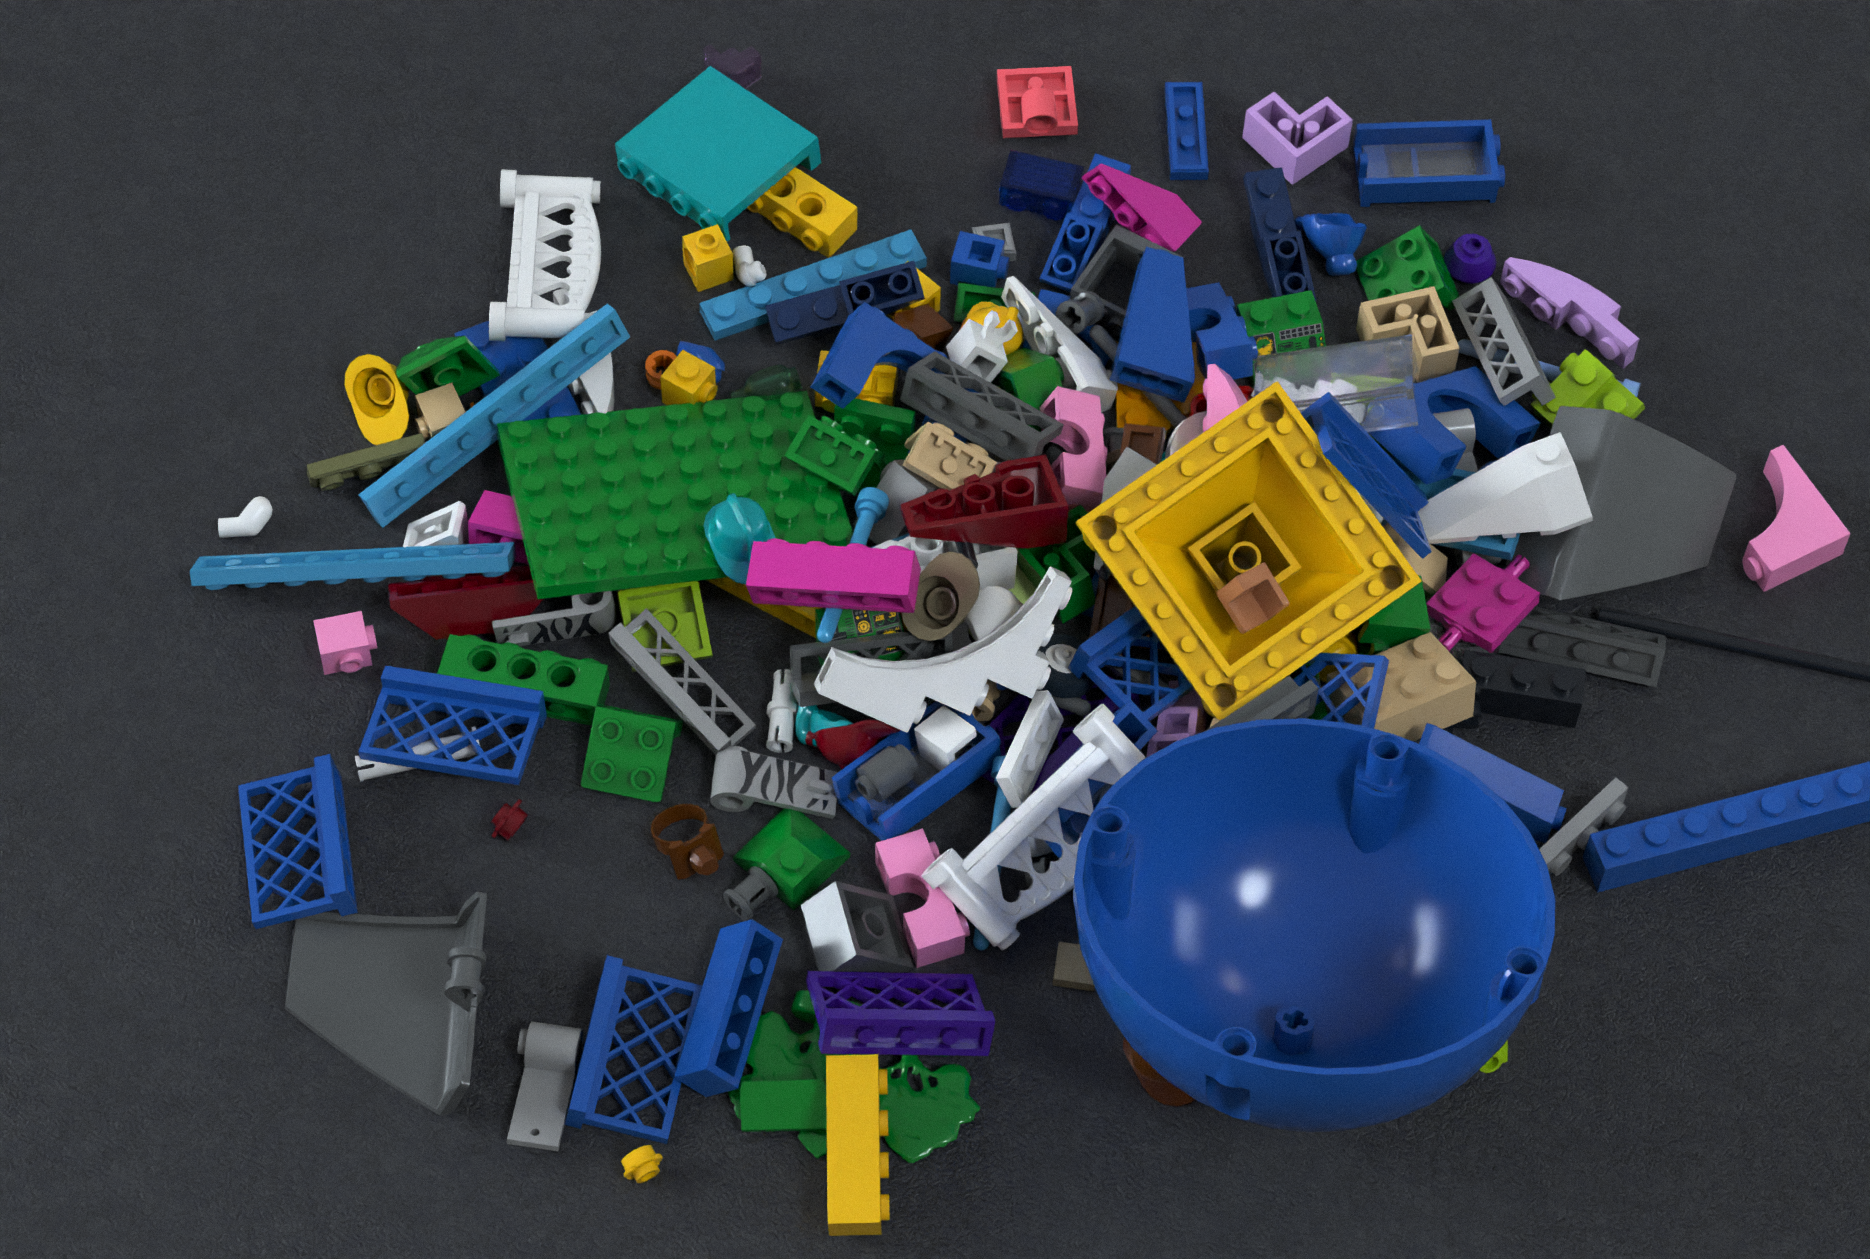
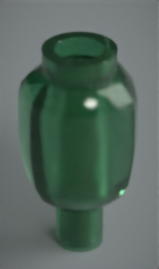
(770, 383)

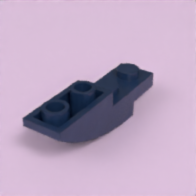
(1275, 233)
(828, 309)

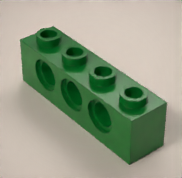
(508, 661)

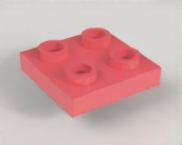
(1037, 102)

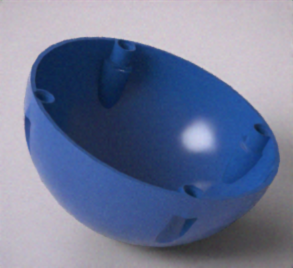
(1306, 936)

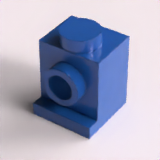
(978, 260)

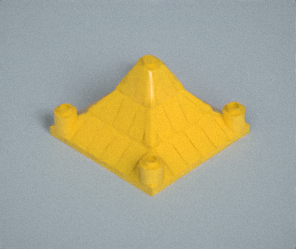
(1224, 505)

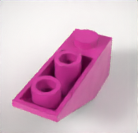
(1143, 206)

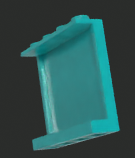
(714, 150)

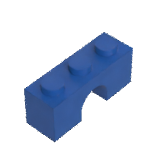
(1219, 332)

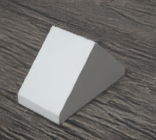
(442, 527)

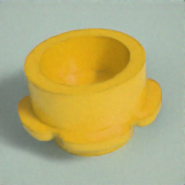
(641, 1164)

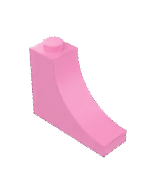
(1802, 533)

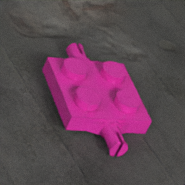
(1482, 603)

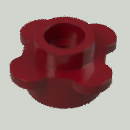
(508, 820)

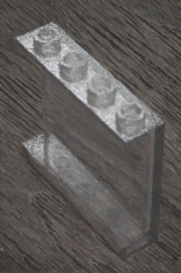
(1366, 377)

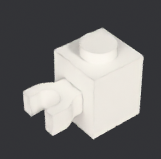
(981, 347)

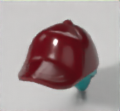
(838, 737)

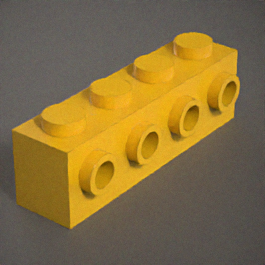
(854, 1145)

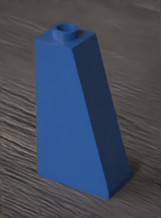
(1156, 331)
(1526, 794)

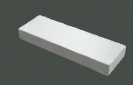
(1030, 748)

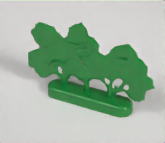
(915, 1118)

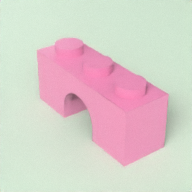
(1084, 467)
(935, 928)

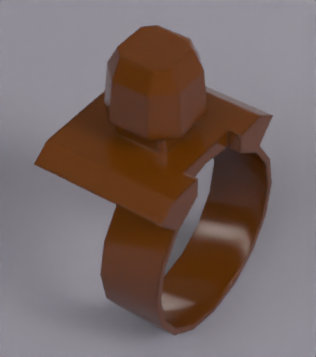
(692, 856)

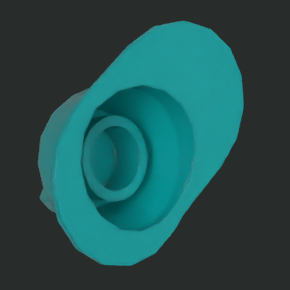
(731, 533)

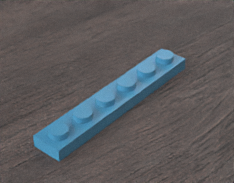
(746, 306)

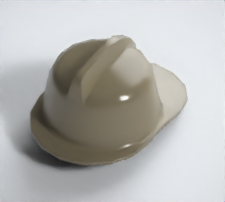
(944, 596)

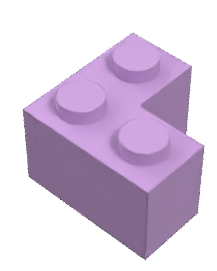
(1296, 140)

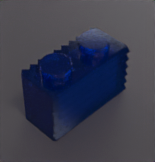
(1040, 185)

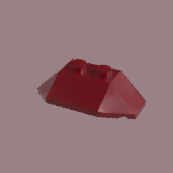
(464, 603)

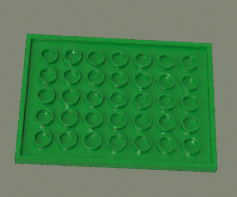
(629, 490)

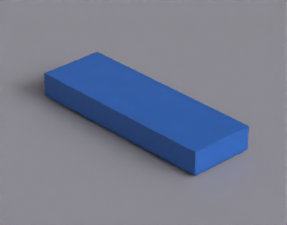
(1186, 131)

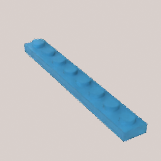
(507, 403)
(340, 565)

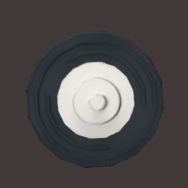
(1062, 681)

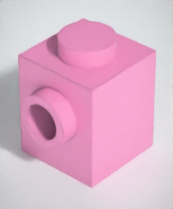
(344, 642)

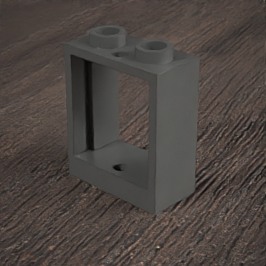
(1119, 247)

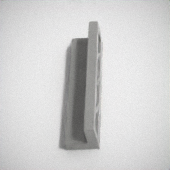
(1514, 340)
(669, 687)

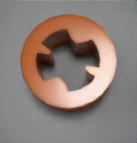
(654, 360)

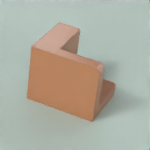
(1252, 598)

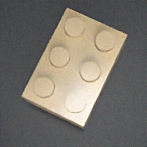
(1418, 689)

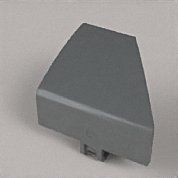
(1649, 503)
(394, 995)

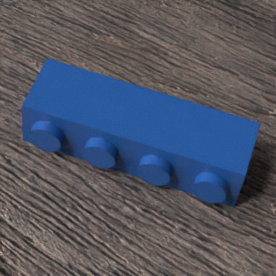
(728, 1008)

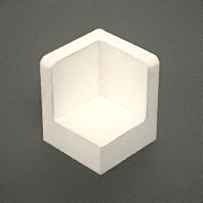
(942, 737)

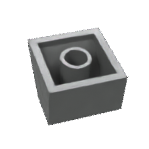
(856, 930)

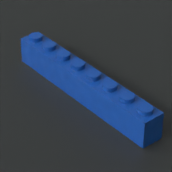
(1729, 827)

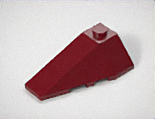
(1008, 508)

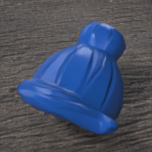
(1334, 238)

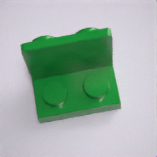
(1407, 266)
(881, 424)
(833, 454)
(629, 752)

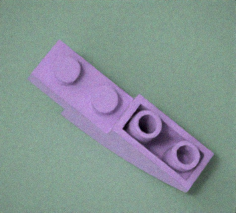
(1564, 298)

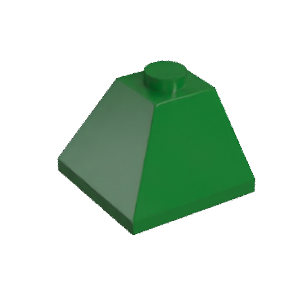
(446, 362)
(793, 855)

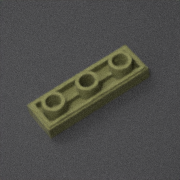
(363, 463)

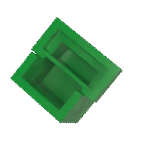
(1394, 624)

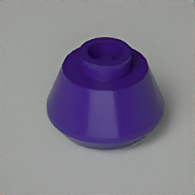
(1470, 259)

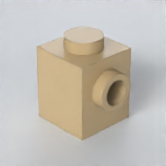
(437, 410)

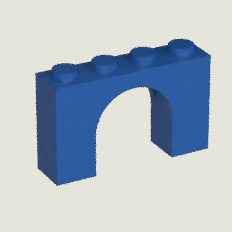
(865, 342)
(1432, 449)

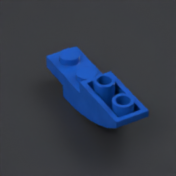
(1080, 233)

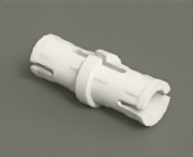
(782, 713)

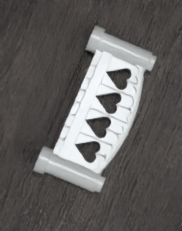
(534, 198)
(975, 880)

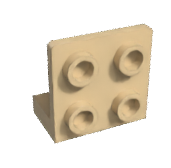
(943, 458)

